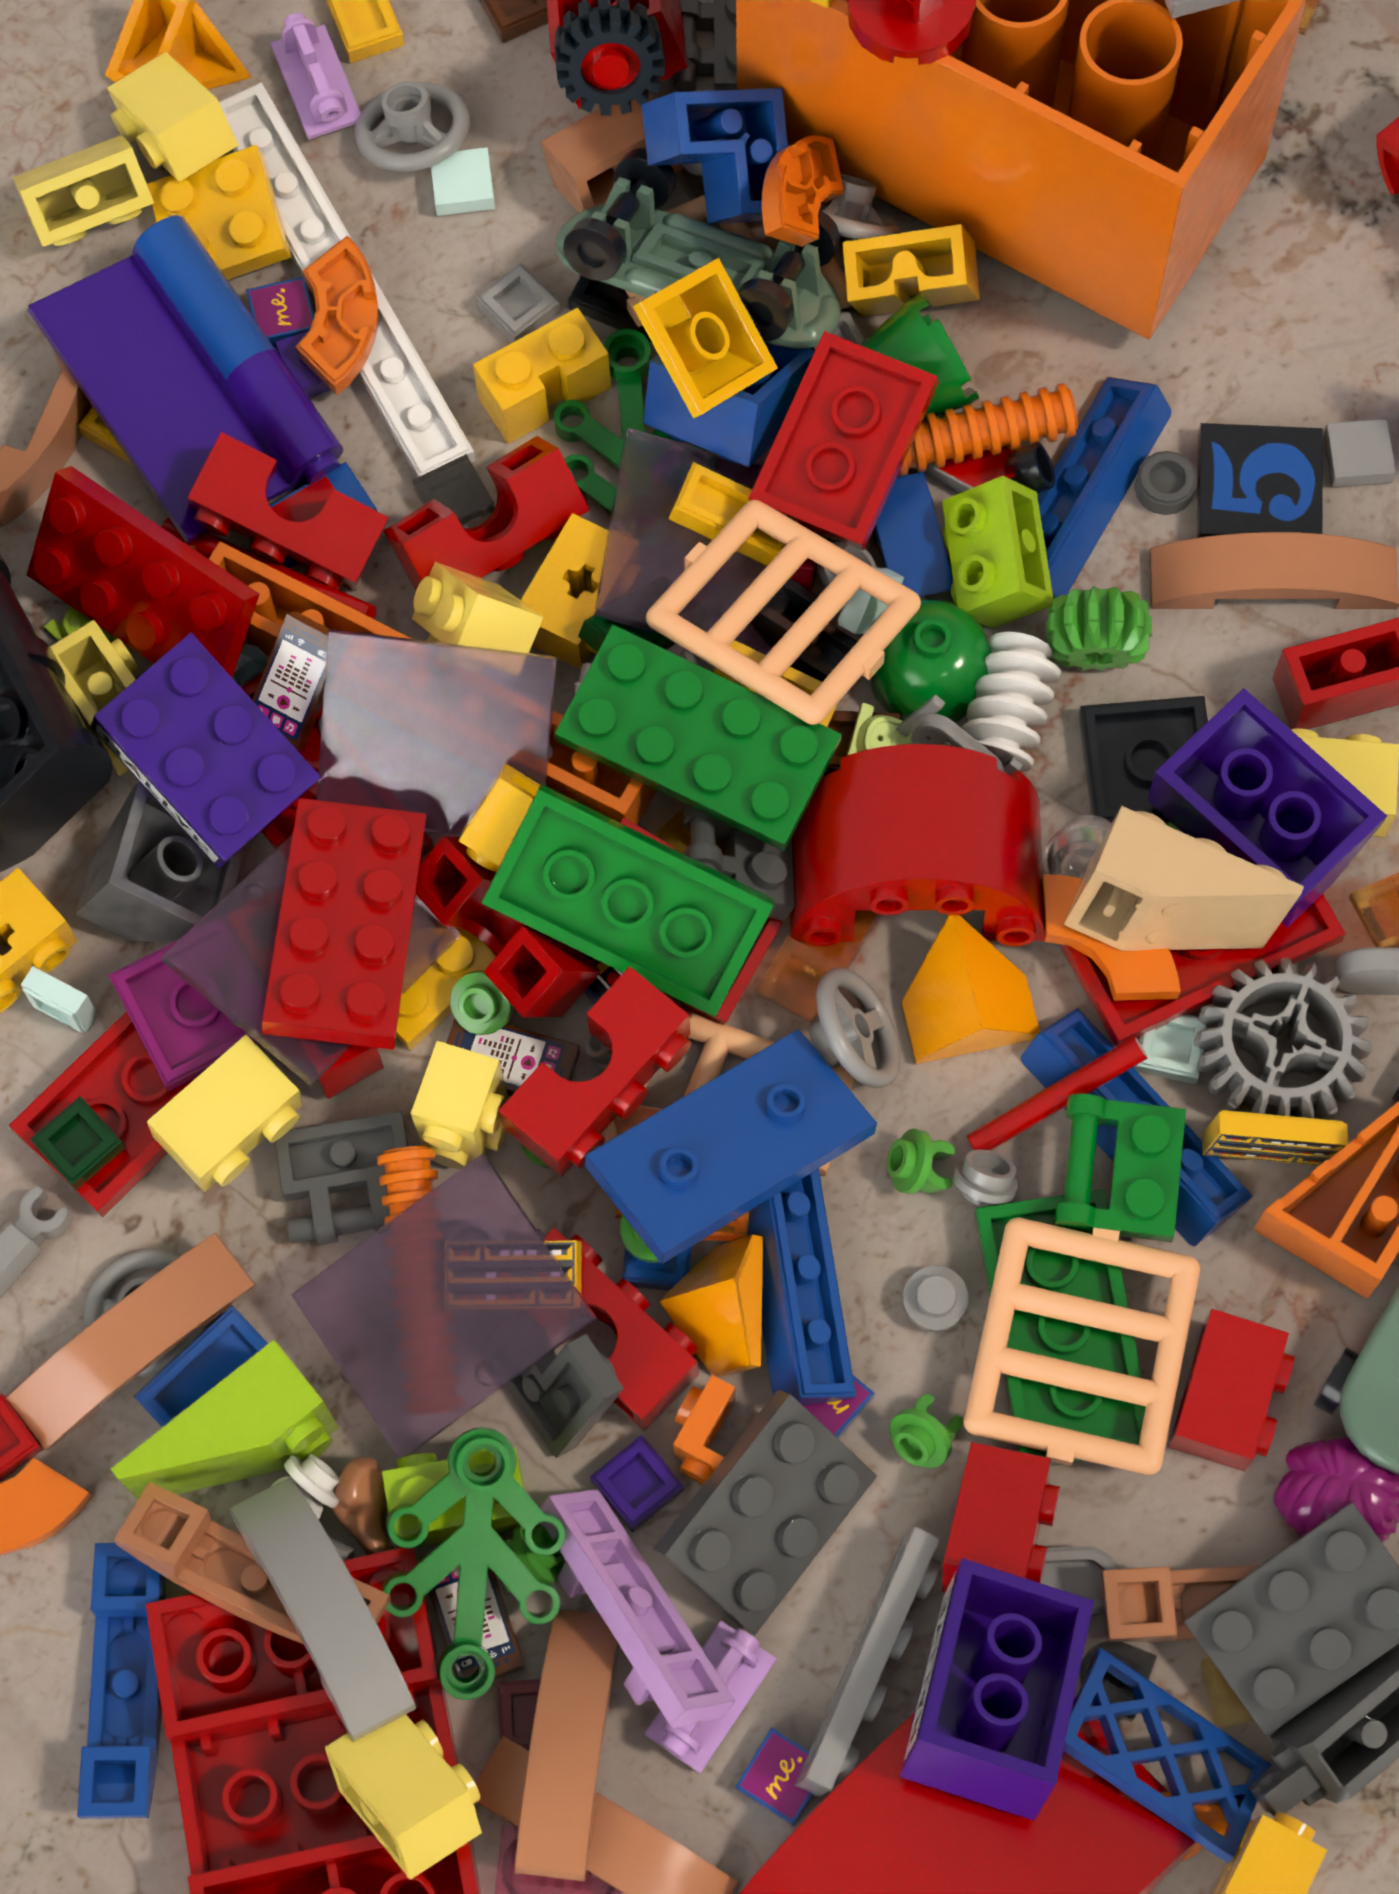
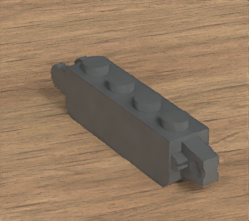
(1336, 1741)

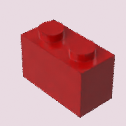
(1339, 676)
(1231, 1391)
(1000, 1513)

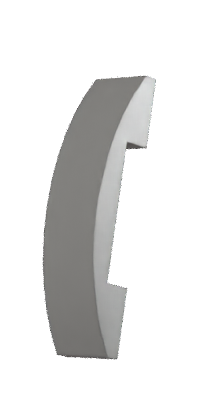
(324, 1608)

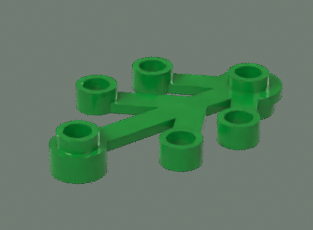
(593, 434)
(473, 1549)

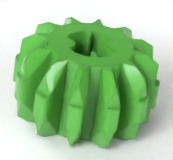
(1098, 628)

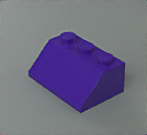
(1266, 798)

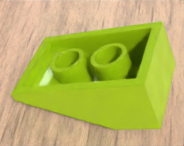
(235, 1430)

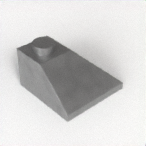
(151, 875)

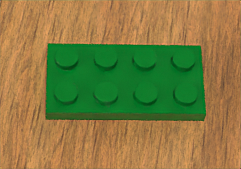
(697, 737)
(627, 900)
(1061, 1338)

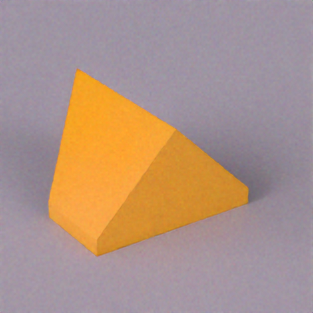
(183, 33)
(966, 997)
(722, 1306)

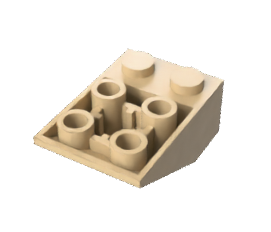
(1176, 891)

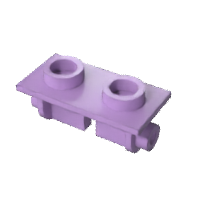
(314, 77)
(742, 1669)

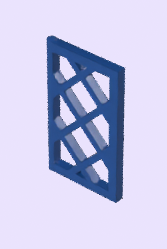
(1119, 1769)

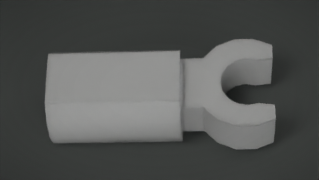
(22, 1239)

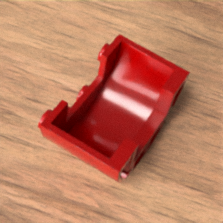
(919, 834)

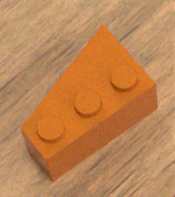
(1345, 1210)

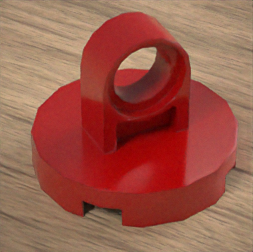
(910, 27)

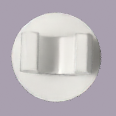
(314, 1481)

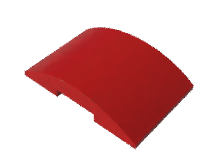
(253, 1758)
(914, 1839)

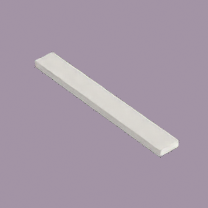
(393, 370)

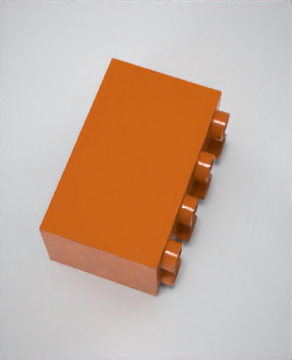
(1058, 133)

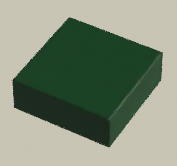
(78, 1143)

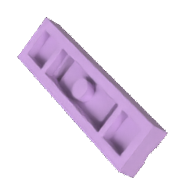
(636, 1610)

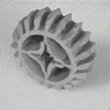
(1307, 1050)

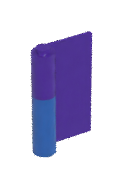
(178, 362)

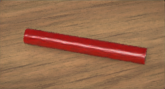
(1055, 1096)

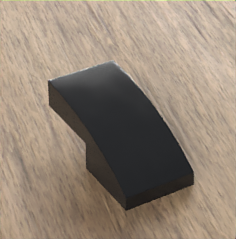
(780, 615)

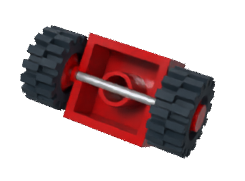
(615, 49)

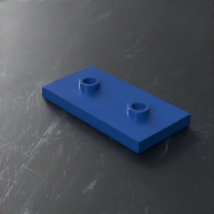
(730, 1145)

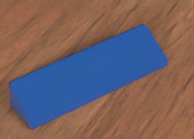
(1098, 473)
(1206, 1186)
(801, 1296)

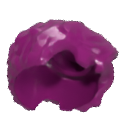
(1329, 1476)

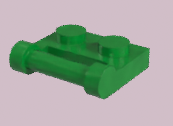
(1142, 1173)

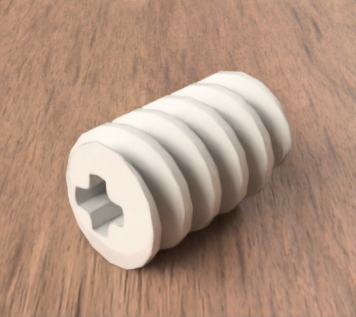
(1010, 694)

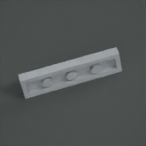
(859, 1690)

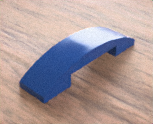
(124, 1692)

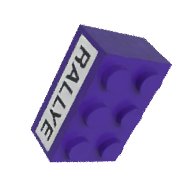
(204, 750)
(998, 1689)

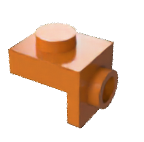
(702, 1418)

